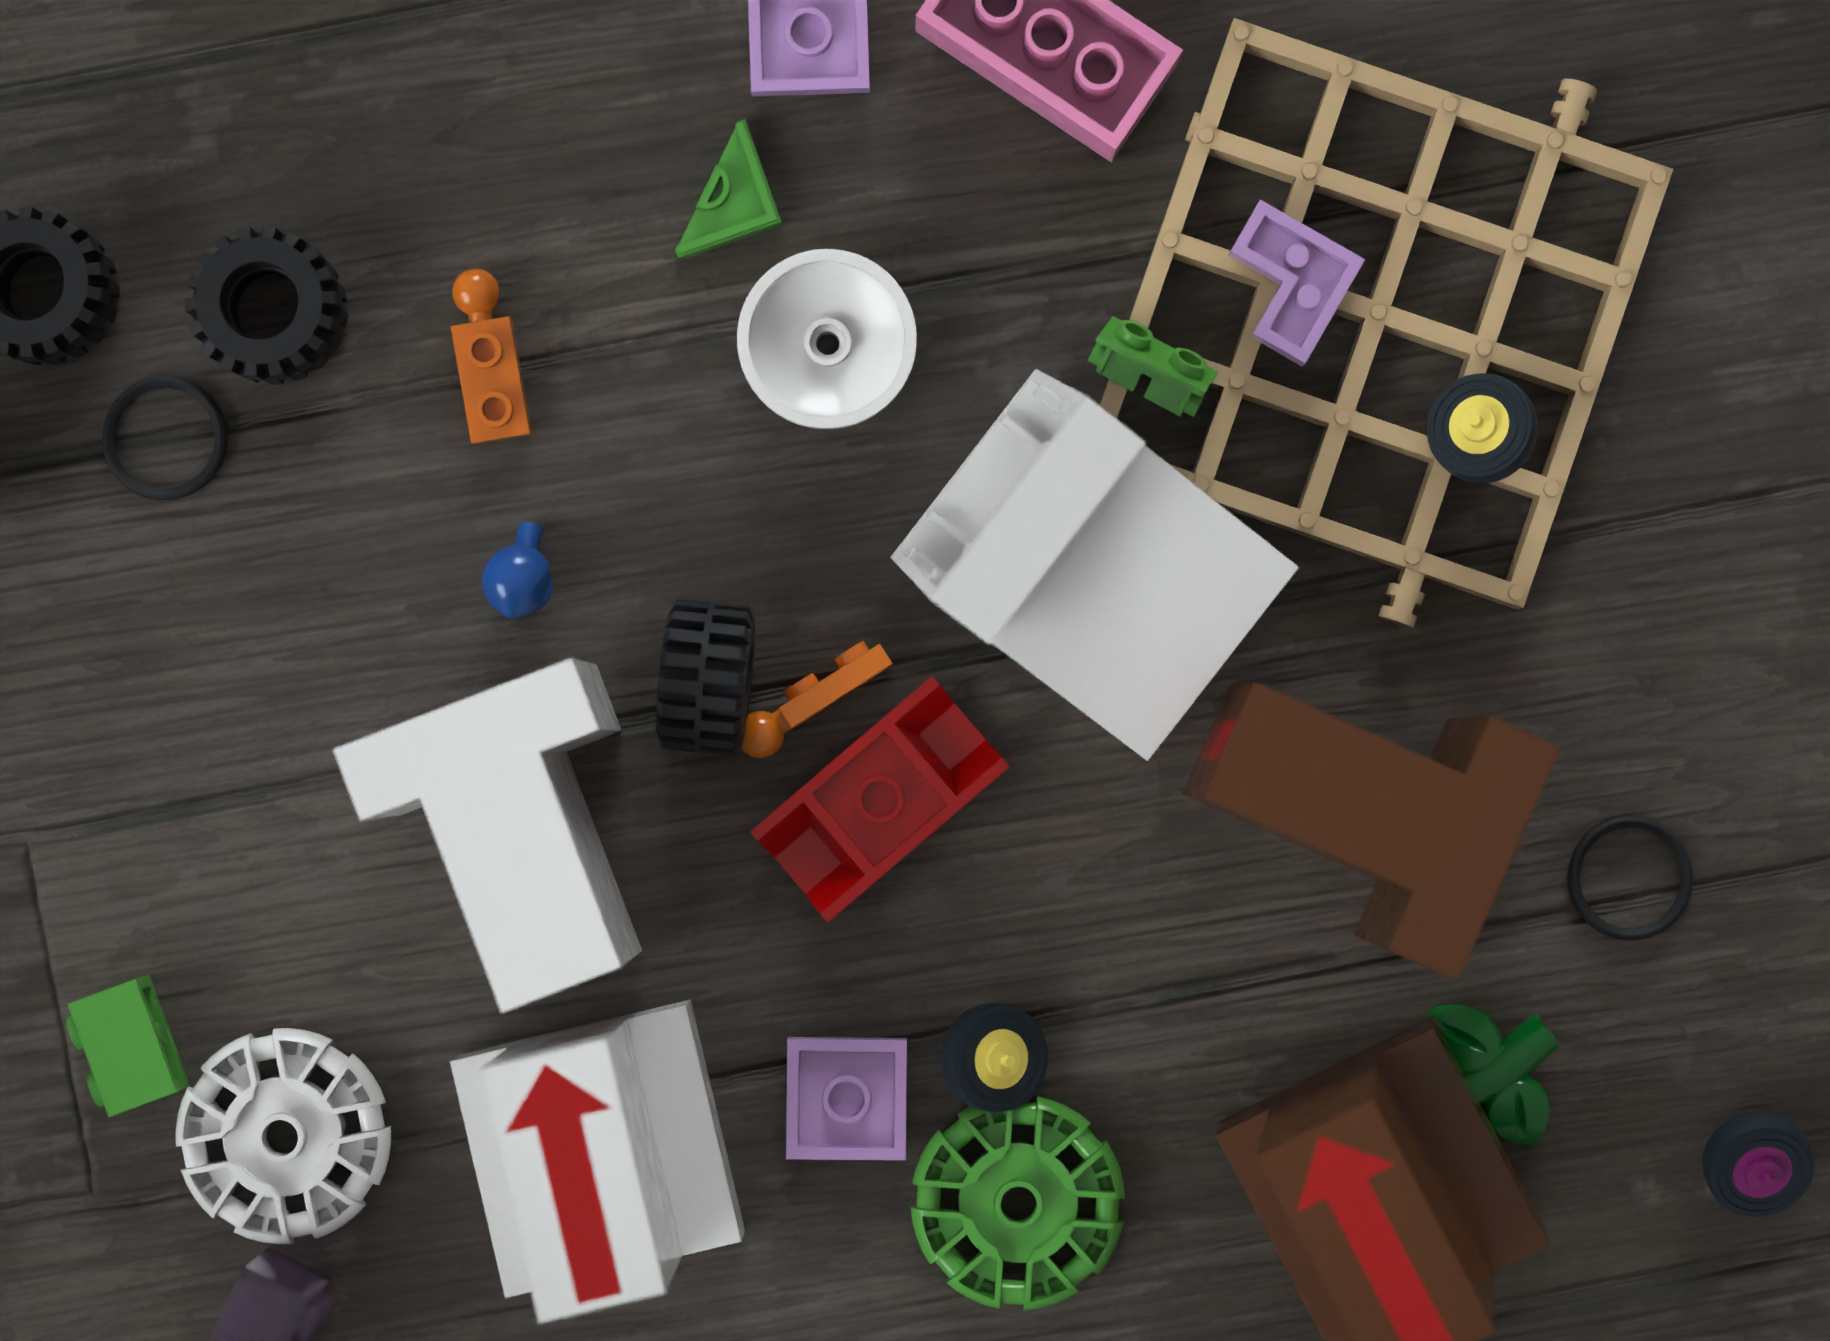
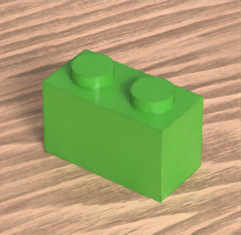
(126, 1046)

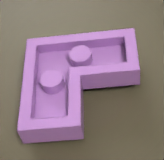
(1310, 275)

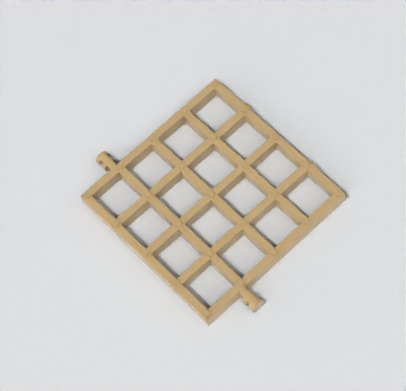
(1376, 314)

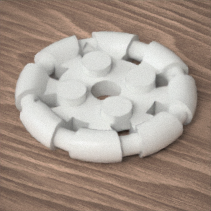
(319, 1131)

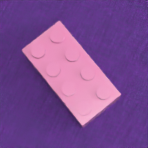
(1065, 59)

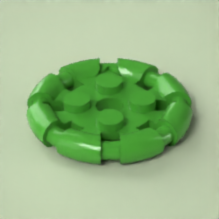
(1026, 1239)

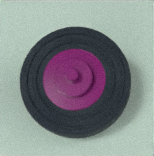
(1758, 1164)

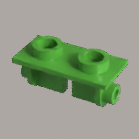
(1177, 375)

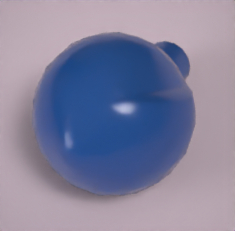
(518, 575)

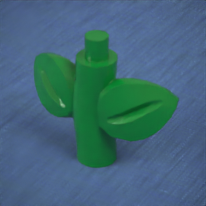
(1501, 1069)

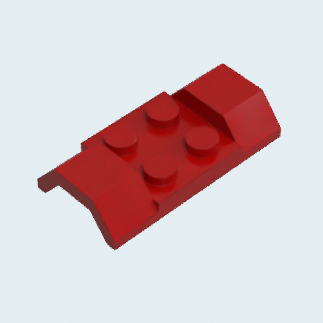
(880, 799)

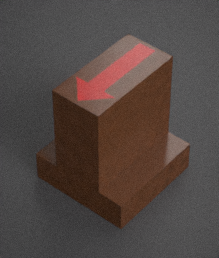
(1419, 826)
(1386, 1193)

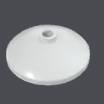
(820, 296)

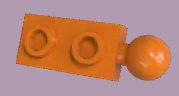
(488, 362)
(807, 697)

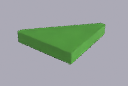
(733, 202)

